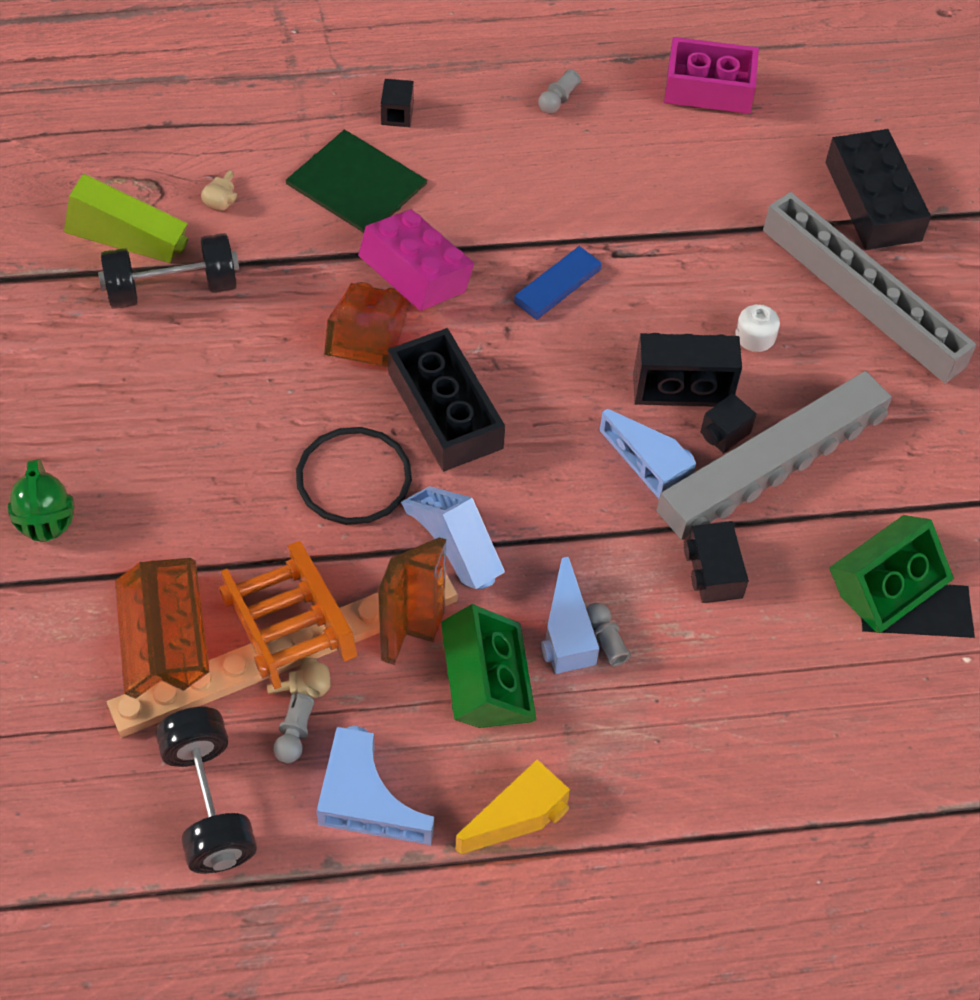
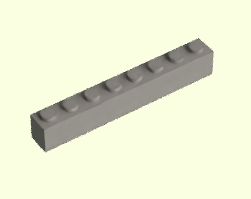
(869, 287)
(774, 455)

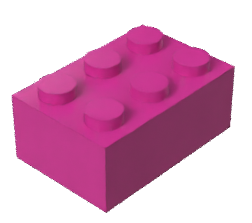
(711, 75)
(415, 259)

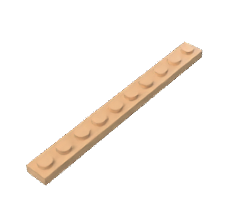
(238, 670)

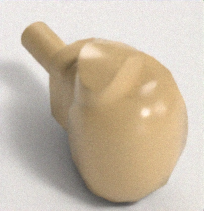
(219, 193)
(311, 679)

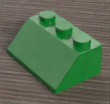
(893, 571)
(487, 669)

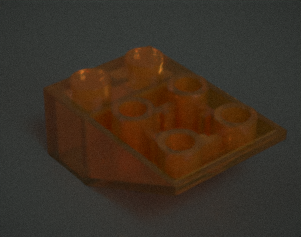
(366, 324)

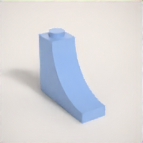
(467, 540)
(358, 800)

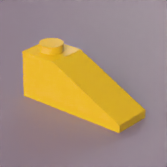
(519, 810)

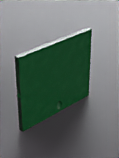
(356, 181)

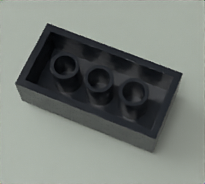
(877, 189)
(446, 399)

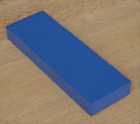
(557, 282)

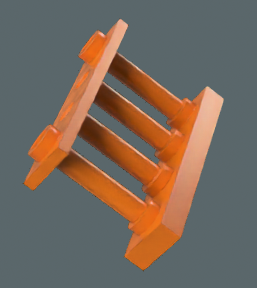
(310, 589)

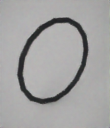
(355, 520)

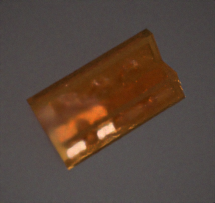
(412, 597)
(161, 625)

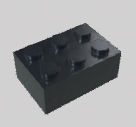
(686, 369)

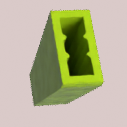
(122, 221)

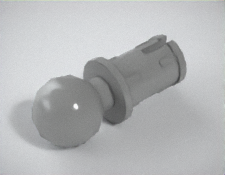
(559, 92)
(607, 634)
(288, 746)

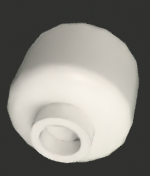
(757, 328)

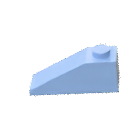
(650, 454)
(569, 634)

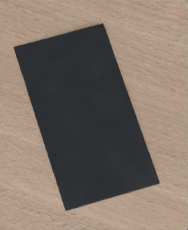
(941, 614)

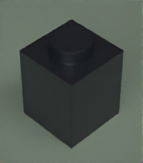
(397, 102)
(727, 423)

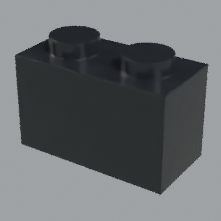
(716, 562)

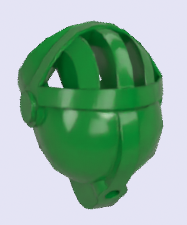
(40, 500)

